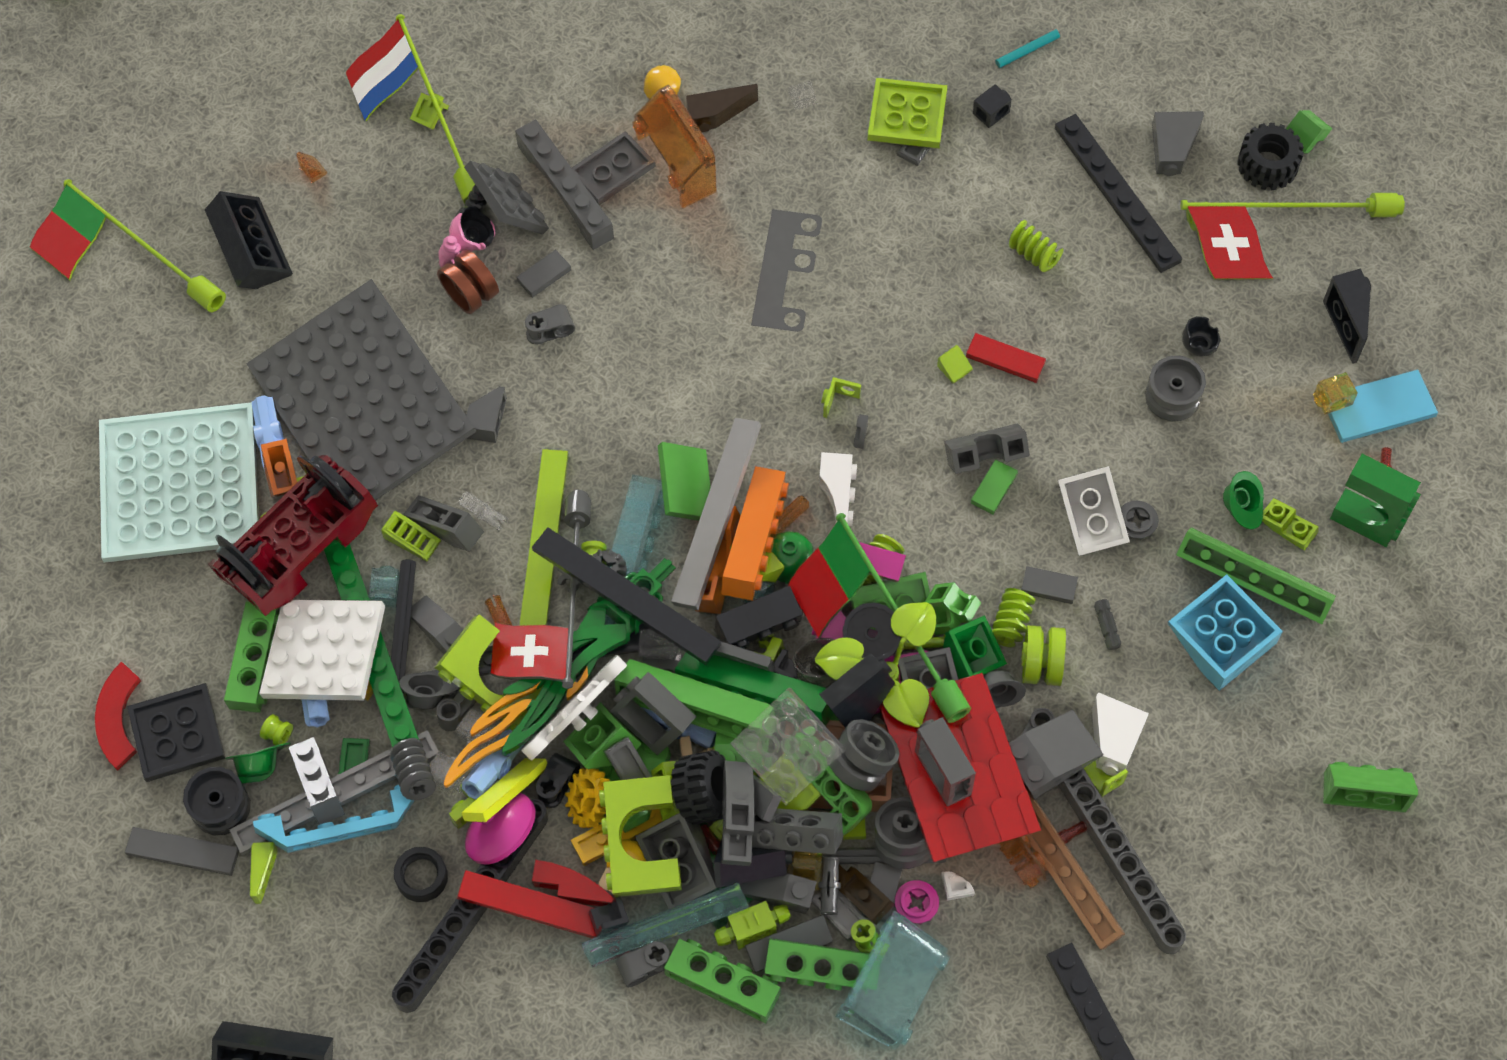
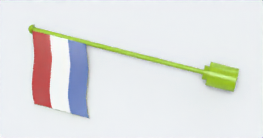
(384, 71)

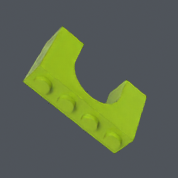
(461, 666)
(621, 802)

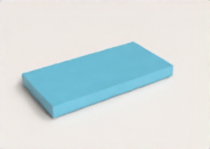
(1384, 406)

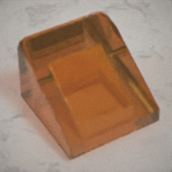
(310, 166)

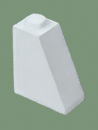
(1116, 732)

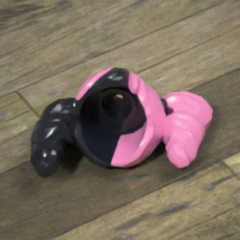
(466, 224)

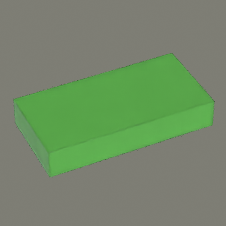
(994, 487)

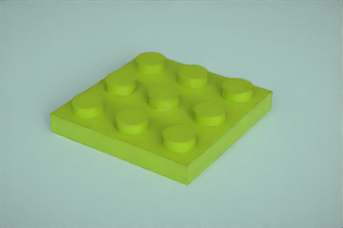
(907, 113)

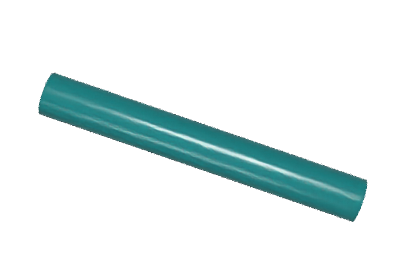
(1027, 48)

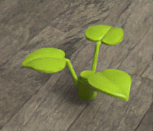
(907, 700)

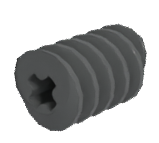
(412, 769)

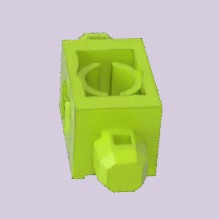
(751, 924)

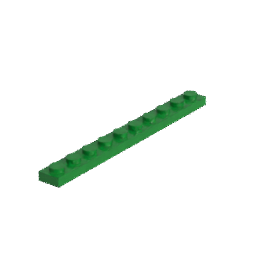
(382, 675)

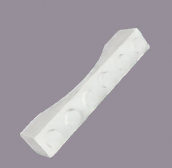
(835, 481)

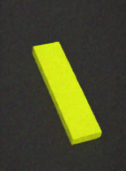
(504, 790)

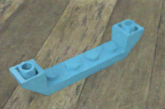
(271, 826)

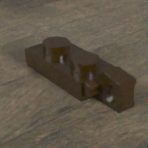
(864, 894)

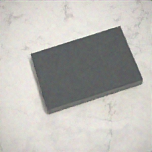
(613, 167)

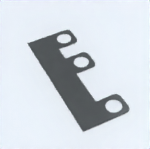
(777, 260)

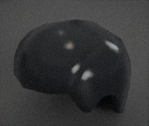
(1200, 337)

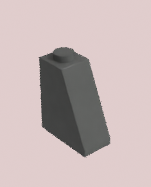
(1173, 139)

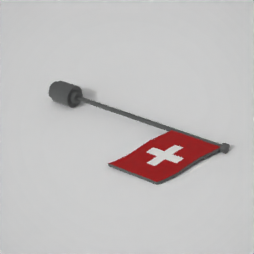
(543, 649)

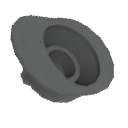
(1004, 688)
(425, 689)

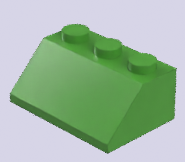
(1369, 787)

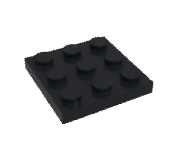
(176, 732)

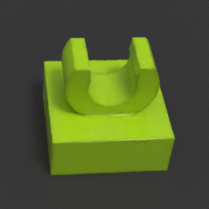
(773, 648)

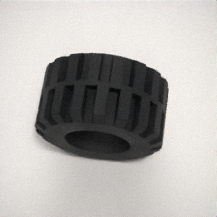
(1269, 172)
(699, 786)

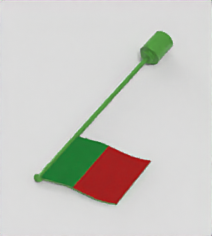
(833, 578)

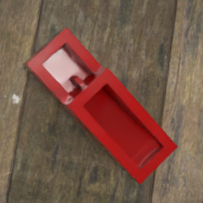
(569, 884)

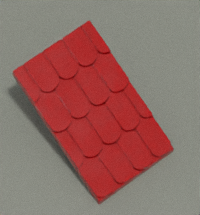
(999, 799)

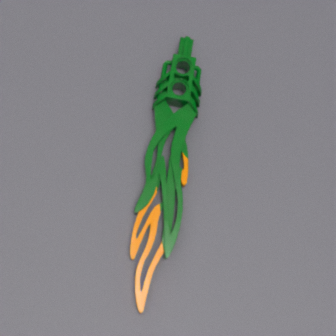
(591, 630)

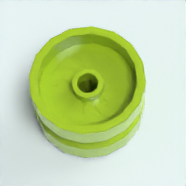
(1043, 655)

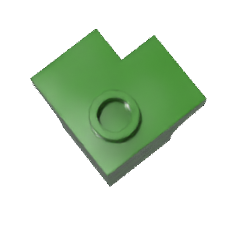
(951, 606)

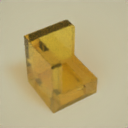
(808, 866)

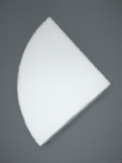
(956, 886)

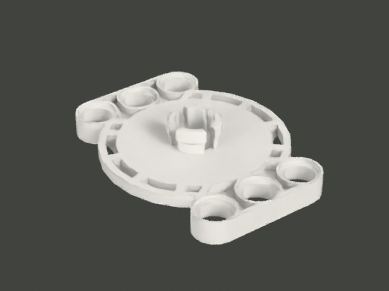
(574, 707)

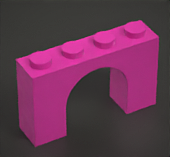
(888, 566)

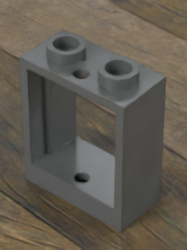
(661, 702)
(944, 761)

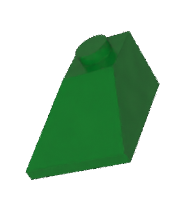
(974, 648)

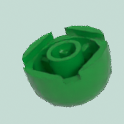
(792, 551)

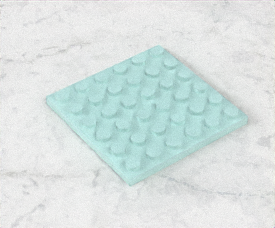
(176, 481)

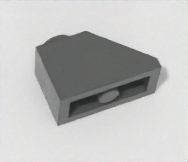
(487, 414)

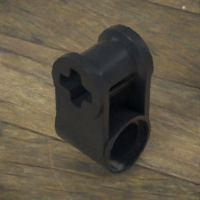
(556, 777)

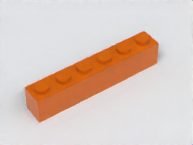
(754, 533)

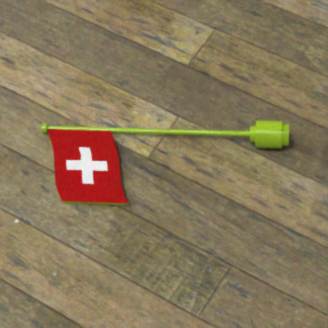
(1231, 239)

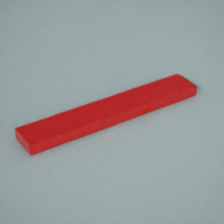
(526, 903)

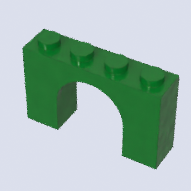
(1394, 498)

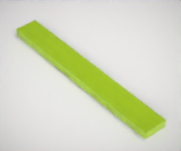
(546, 514)

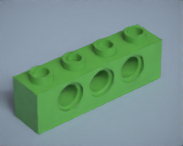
(237, 694)
(780, 950)
(757, 1006)

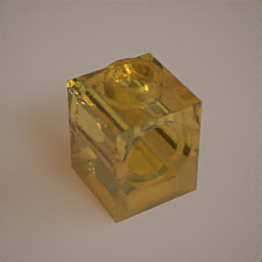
(1335, 393)

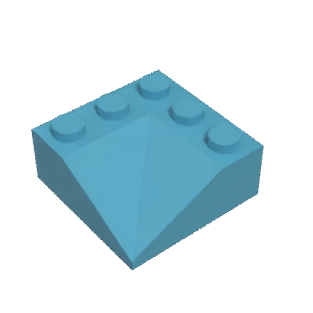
(1224, 631)

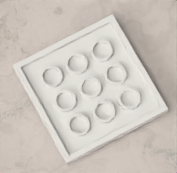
(323, 650)

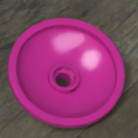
(502, 833)

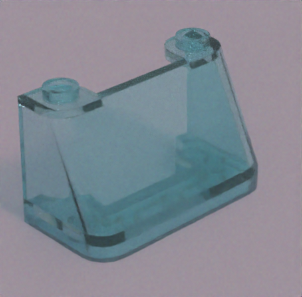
(893, 981)

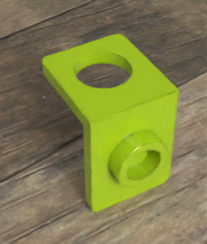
(837, 387)
(1103, 782)

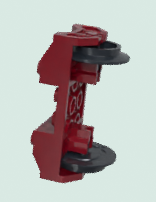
(294, 534)

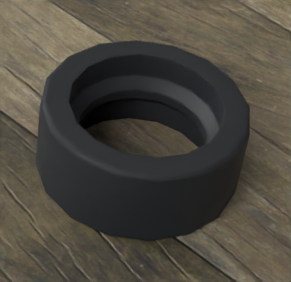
(413, 855)

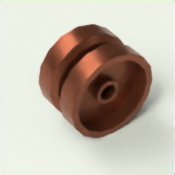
(468, 281)

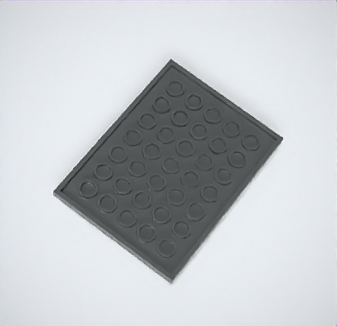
(362, 392)

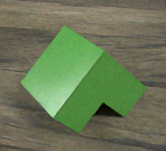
(1309, 129)

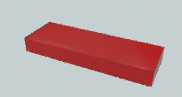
(1005, 357)

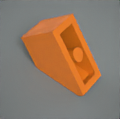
(278, 467)

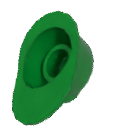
(1245, 499)
(257, 765)

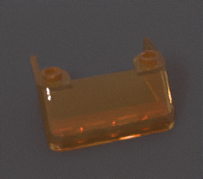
(680, 145)

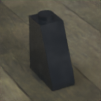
(859, 690)
(764, 865)

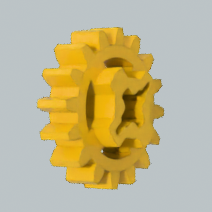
(585, 799)

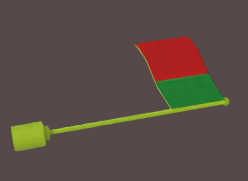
(74, 228)

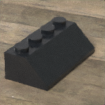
(247, 240)
(252, 1042)

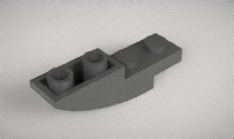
(737, 813)

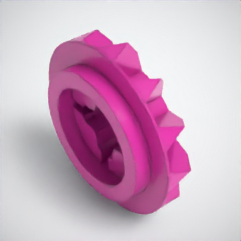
(917, 889)

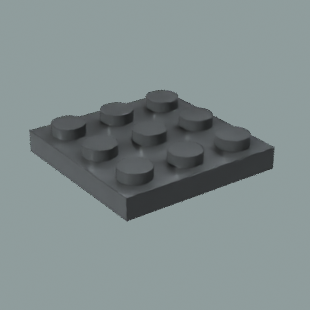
(507, 197)

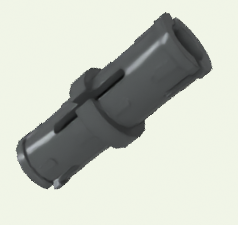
(829, 885)

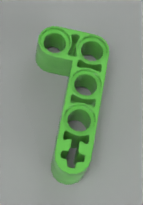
(843, 800)

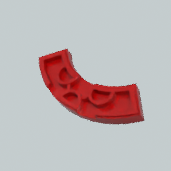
(109, 715)

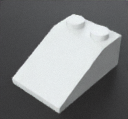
(1093, 511)

